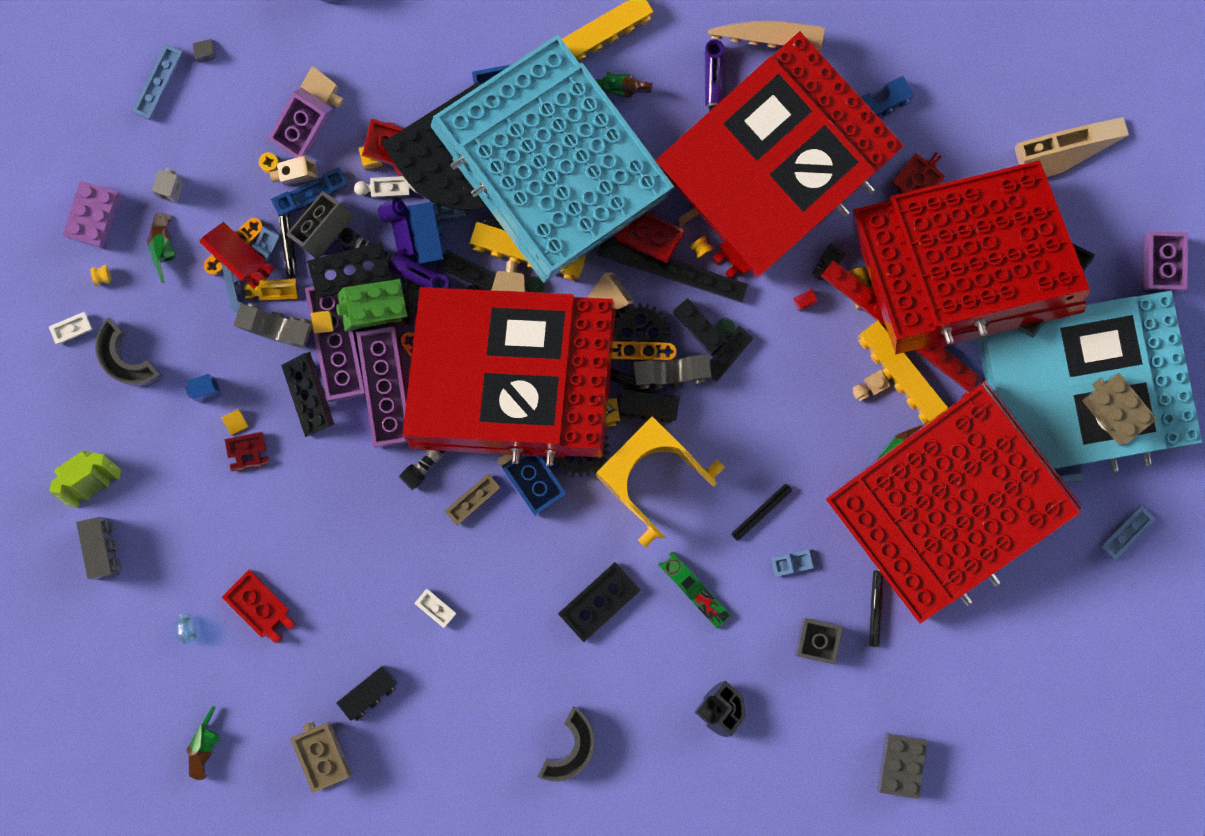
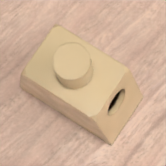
(322, 87)
(295, 171)
(509, 279)

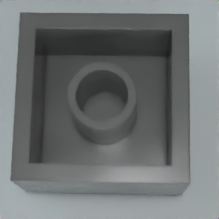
(818, 641)

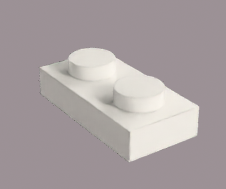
(70, 328)
(435, 608)

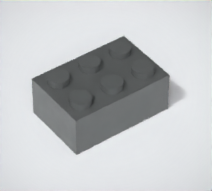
(320, 225)
(98, 548)
(902, 765)

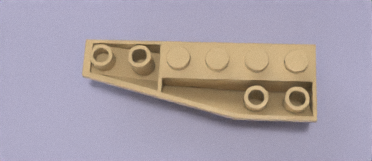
(770, 32)
(1072, 146)

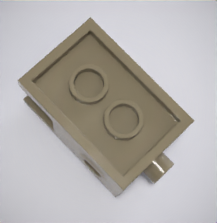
(1118, 408)
(321, 756)

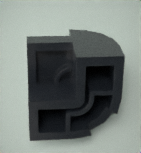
(722, 709)

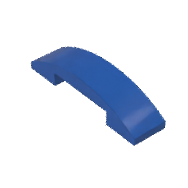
(306, 195)

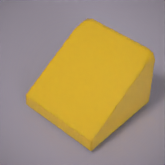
(322, 322)
(235, 422)

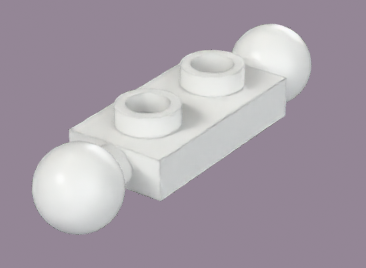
(384, 187)

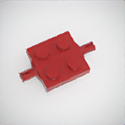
(918, 174)

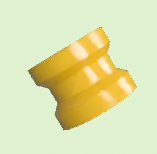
(271, 165)
(701, 247)
(101, 275)

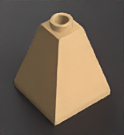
(611, 288)

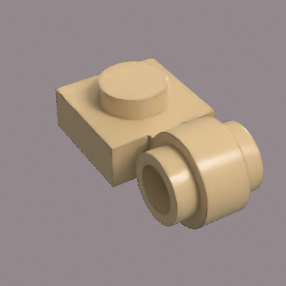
(874, 383)

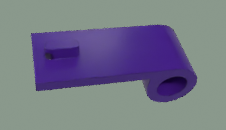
(396, 214)

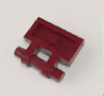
(246, 445)

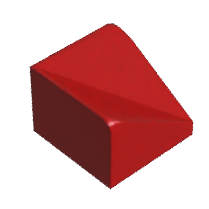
(805, 300)

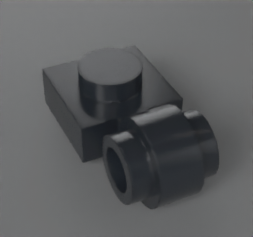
(829, 254)

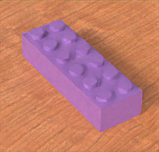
(336, 352)
(383, 385)

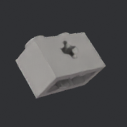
(168, 185)

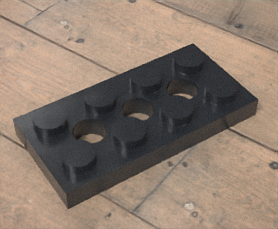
(355, 258)
(299, 387)
(585, 600)

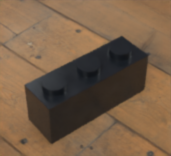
(699, 326)
(649, 405)
(367, 694)

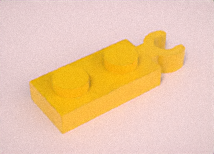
(273, 290)

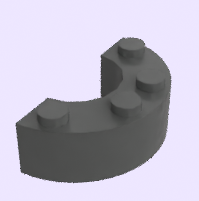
(273, 326)
(110, 358)
(671, 372)
(580, 755)

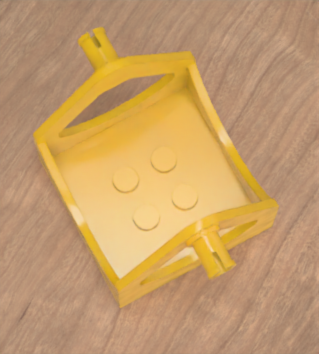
(647, 440)

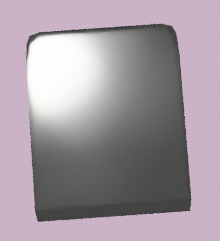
(204, 50)

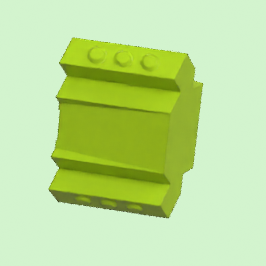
(83, 477)

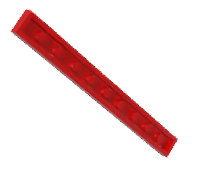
(867, 300)

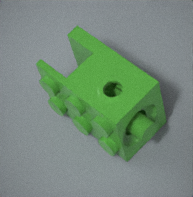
(371, 305)

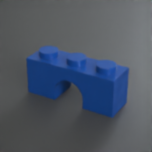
(897, 93)

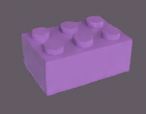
(300, 123)
(92, 215)
(1165, 262)

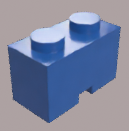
(203, 388)

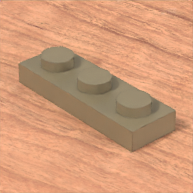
(472, 499)

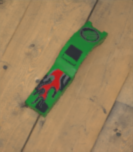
(695, 590)

